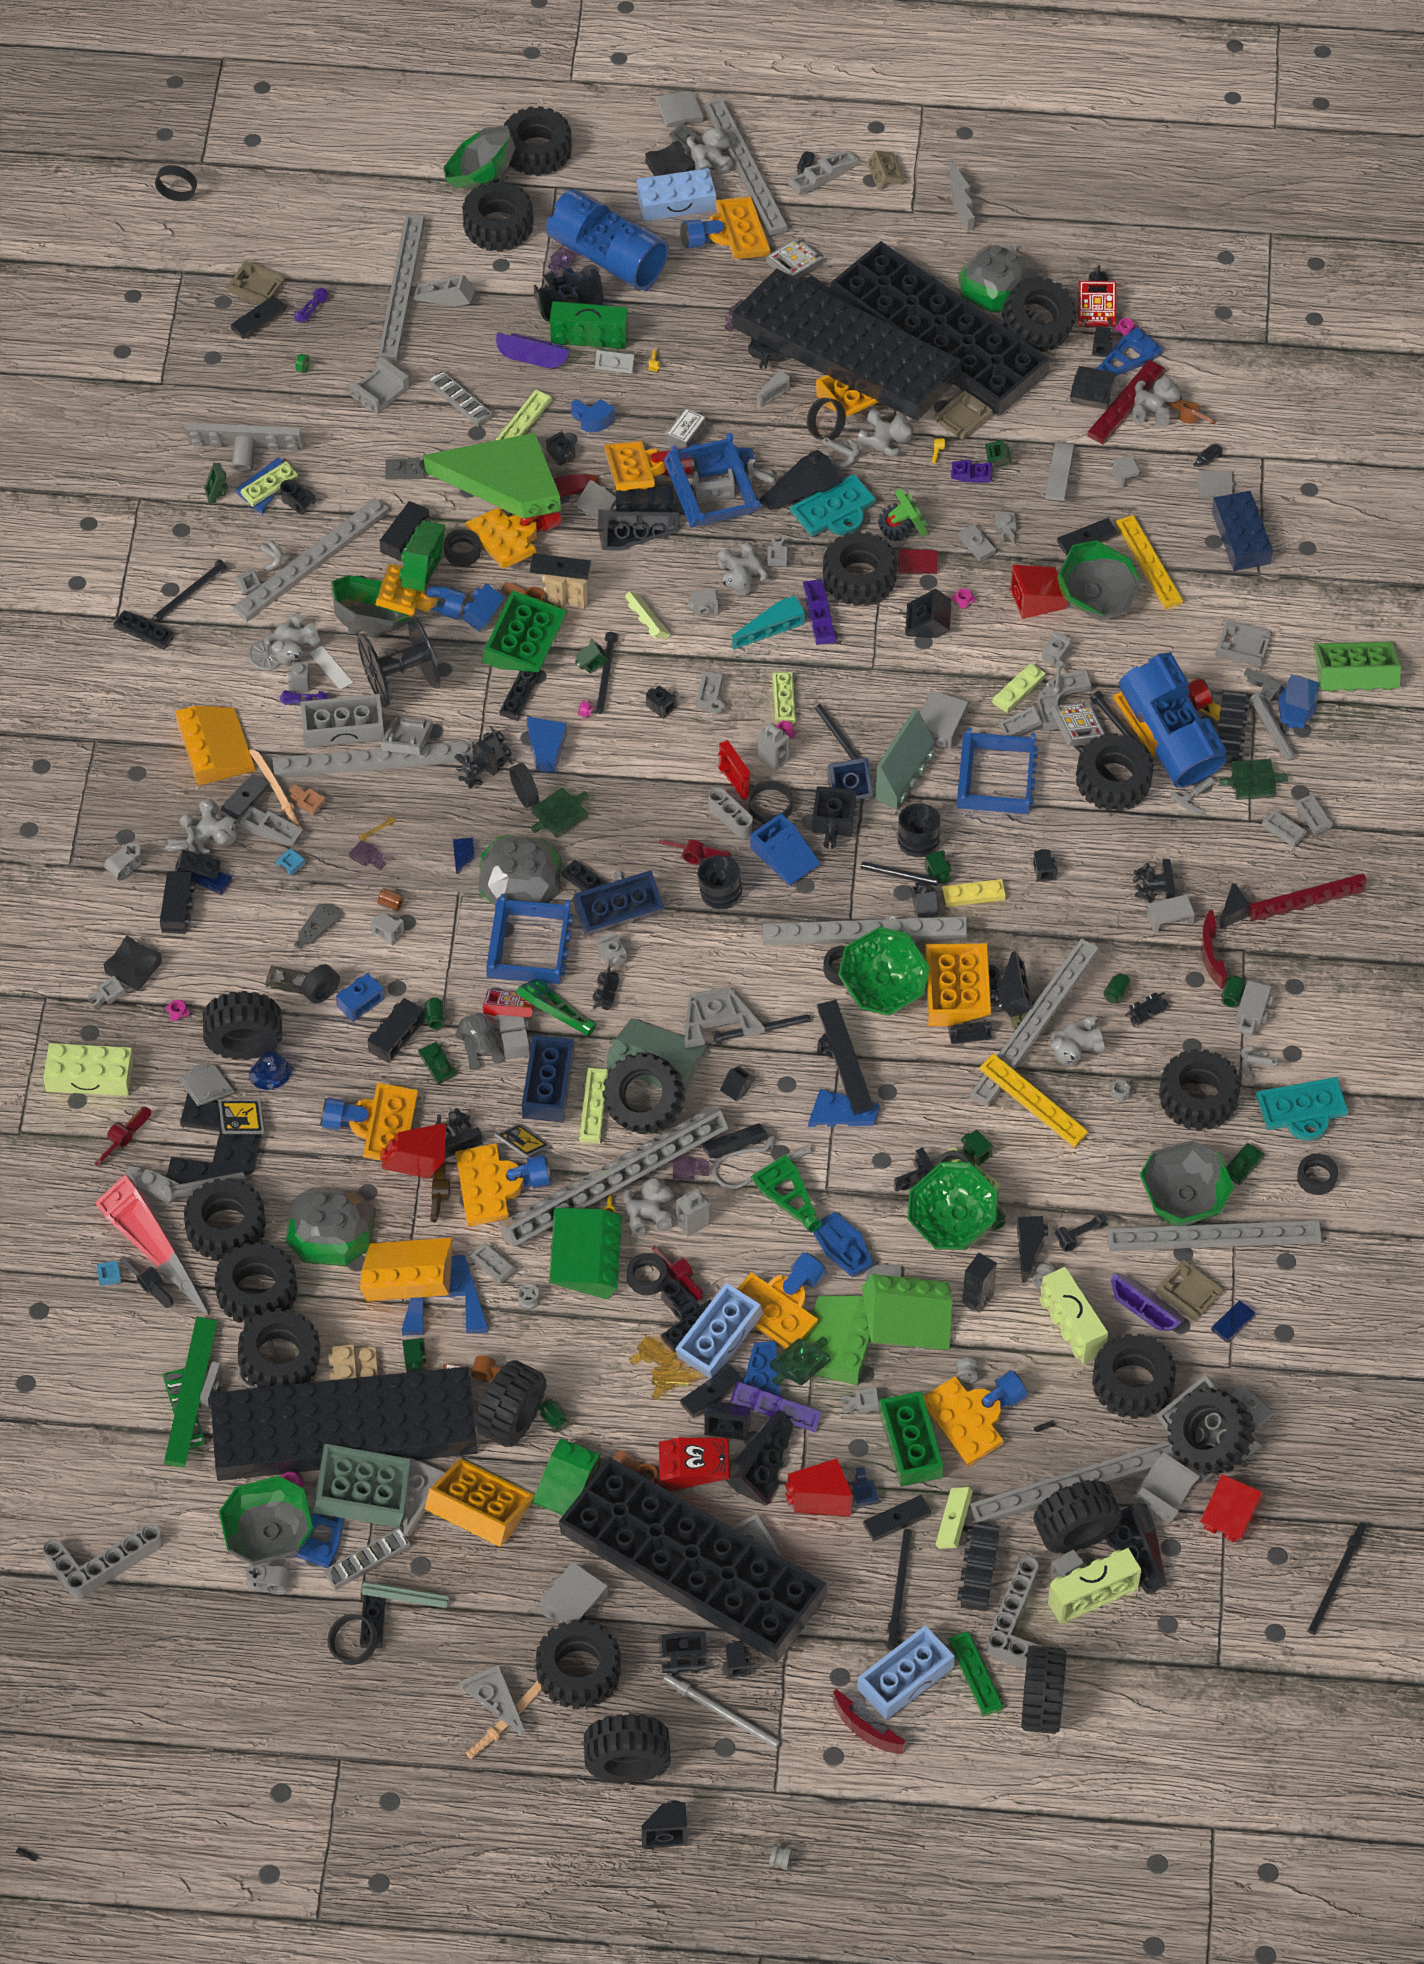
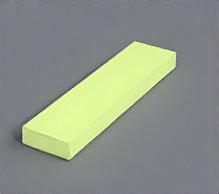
(526, 415)
(593, 1106)

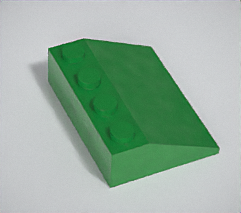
(523, 634)
(586, 1250)

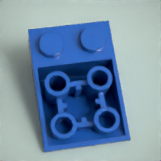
(783, 849)

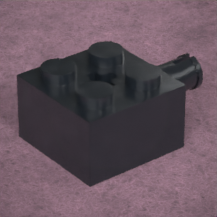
(833, 813)

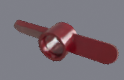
(695, 850)
(123, 1134)
(682, 1273)

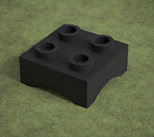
(668, 160)
(132, 963)

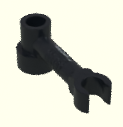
(1067, 1238)

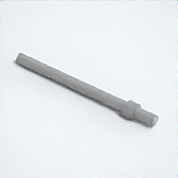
(685, 1689)

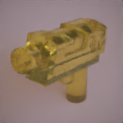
(651, 1350)
(667, 1377)

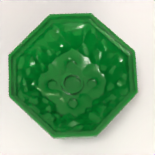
(883, 971)
(953, 1206)

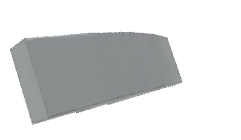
(824, 172)
(961, 197)
(1059, 471)
(268, 826)

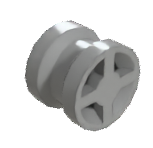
(1042, 1270)
(526, 1291)
(966, 1370)
(780, 1857)

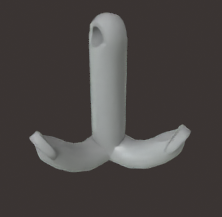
(850, 450)
(763, 474)
(274, 552)
(176, 844)
(1256, 1057)

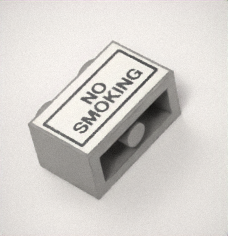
(686, 429)

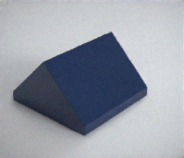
(851, 775)

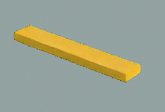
(1149, 562)
(1033, 1100)

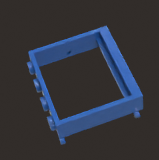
(685, 491)
(994, 742)
(533, 909)

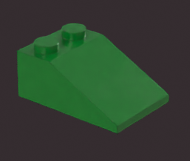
(565, 1476)

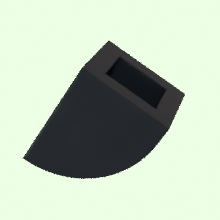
(737, 1083)

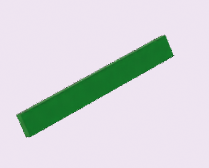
(190, 1392)

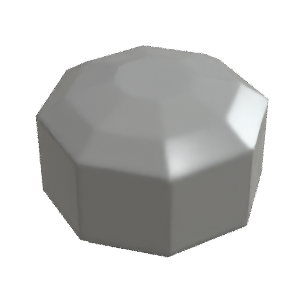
(1120, 1090)

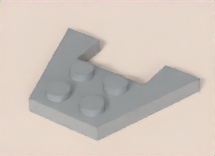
(715, 1009)

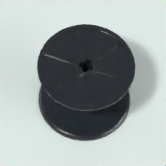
(419, 654)

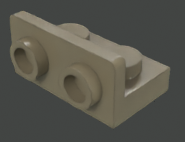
(885, 168)

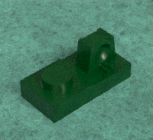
(216, 483)
(437, 1063)
(1244, 1163)

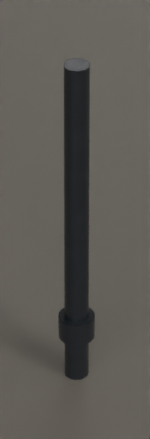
(1353, 1544)
(894, 1626)

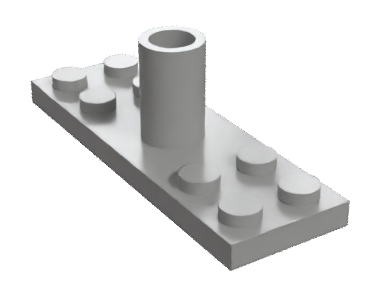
(244, 439)

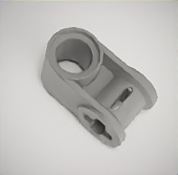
(124, 863)
(269, 1579)

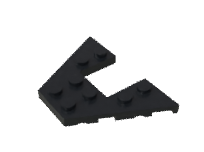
(232, 1153)

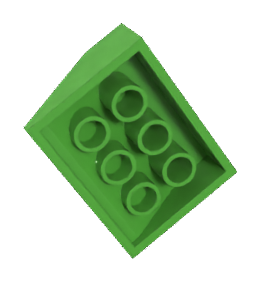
(1357, 665)
(908, 1311)
(846, 1328)

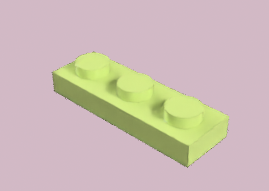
(1018, 688)

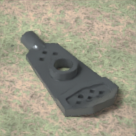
(323, 916)

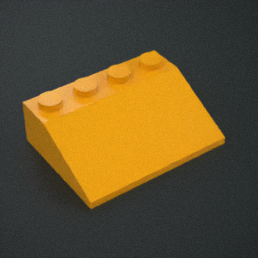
(850, 399)
(213, 743)
(957, 983)
(407, 1269)
(479, 1502)

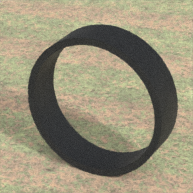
(178, 171)
(840, 421)
(524, 785)
(769, 785)
(334, 1630)

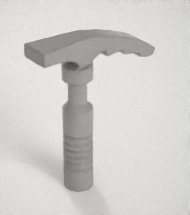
(1183, 801)

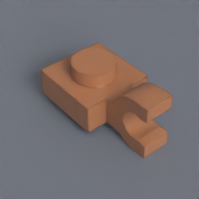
(308, 801)

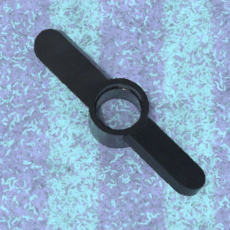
(150, 1282)

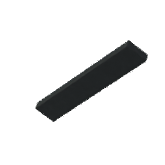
(845, 1057)

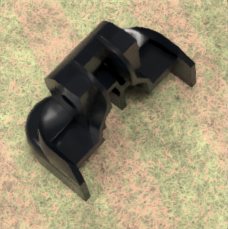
(584, 289)

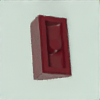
(917, 561)

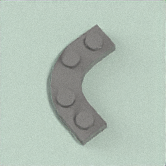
(1068, 684)

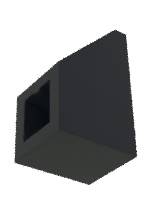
(924, 900)

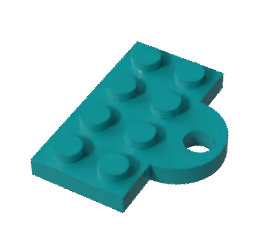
(834, 508)
(1302, 1107)

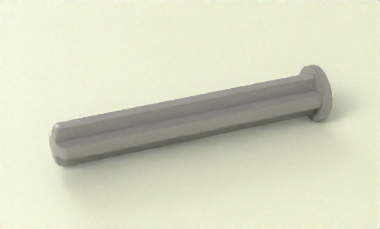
(1272, 726)
(187, 1188)

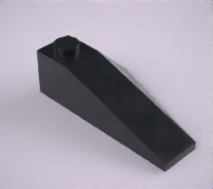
(807, 476)
(631, 527)
(758, 1465)
(1140, 1536)

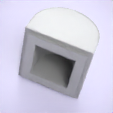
(247, 581)

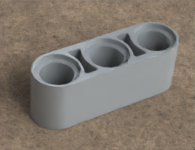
(730, 812)

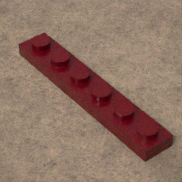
(1124, 403)
(1307, 897)

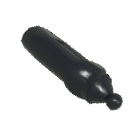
(806, 160)
(1208, 455)

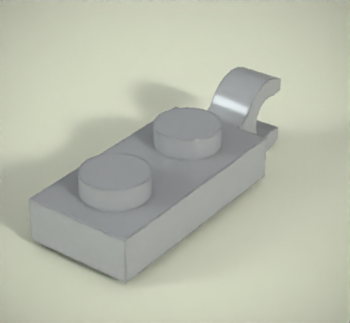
(150, 1182)

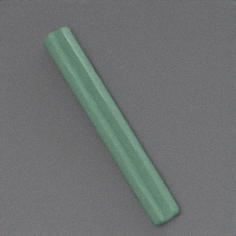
(405, 1594)

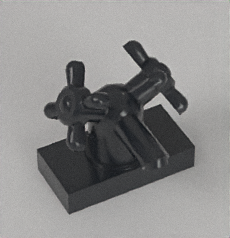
(485, 760)
(1155, 882)
(458, 1139)

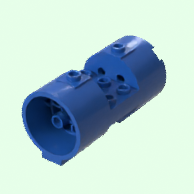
(607, 239)
(1160, 698)

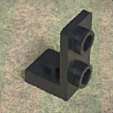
(197, 864)
(923, 1167)

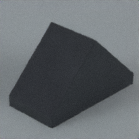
(1235, 908)

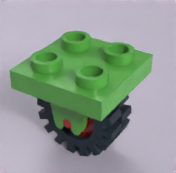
(902, 518)

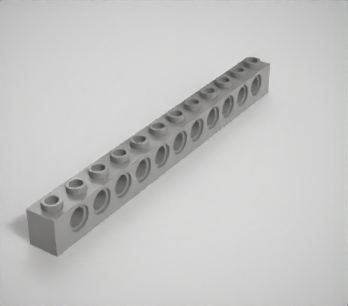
(614, 1174)

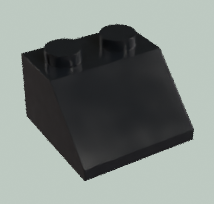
(1092, 387)
(928, 615)
(727, 1421)
(666, 1826)

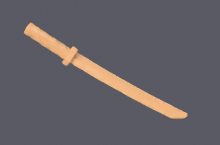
(287, 807)
(493, 1733)

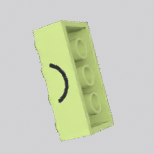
(88, 1069)
(1073, 1315)
(1094, 1585)

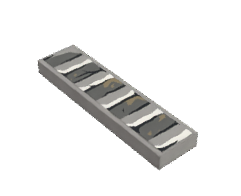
(460, 398)
(367, 1558)

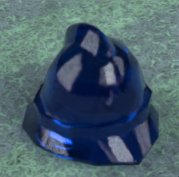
(270, 1071)

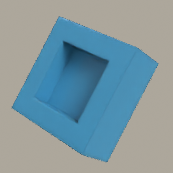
(290, 862)
(108, 1273)

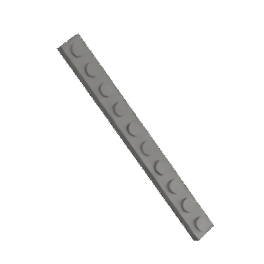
(746, 168)
(401, 287)
(311, 559)
(368, 760)
(852, 930)
(1038, 1016)
(1214, 1235)
(1033, 1494)

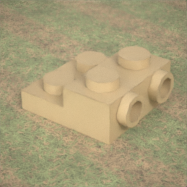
(564, 589)
(352, 1362)

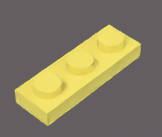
(973, 893)

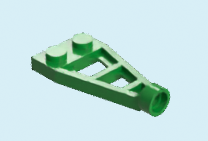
(537, 990)
(776, 1174)

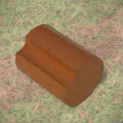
(390, 899)

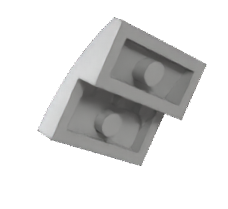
(679, 108)

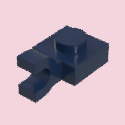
(864, 1490)

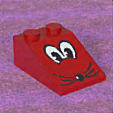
(693, 1461)

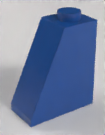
(546, 742)

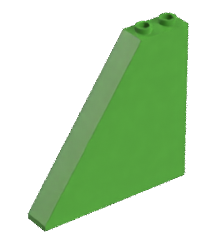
(502, 472)

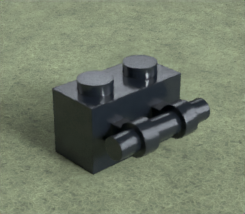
(683, 1645)

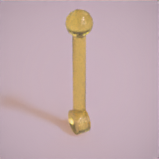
(389, 821)

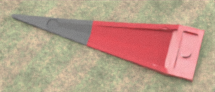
(133, 1216)

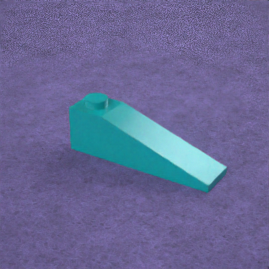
(775, 620)

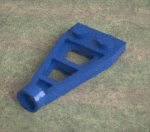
(1139, 342)
(322, 1552)

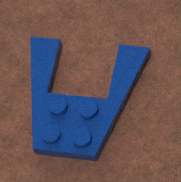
(460, 1285)

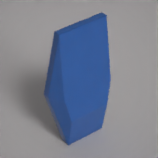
(1298, 701)
(843, 1245)

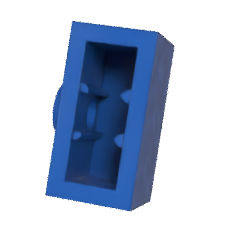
(482, 607)
(360, 997)

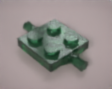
(1253, 779)
(559, 812)
(800, 1361)

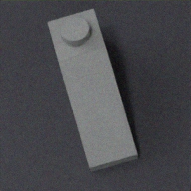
(448, 291)

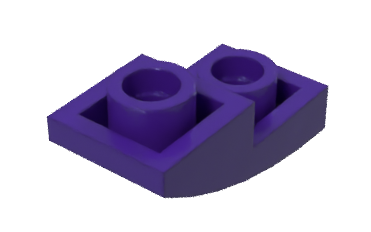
(973, 473)

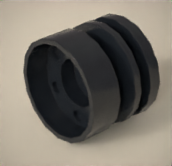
(918, 830)
(719, 882)

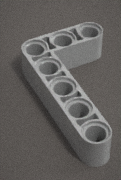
(101, 1562)
(1012, 1616)

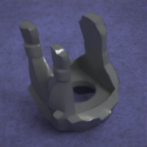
(479, 1038)

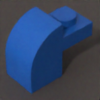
(595, 418)

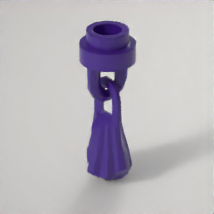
(303, 314)
(289, 697)

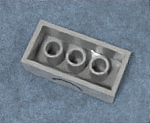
(342, 720)

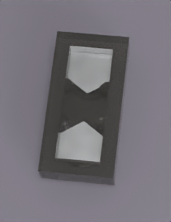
(285, 979)

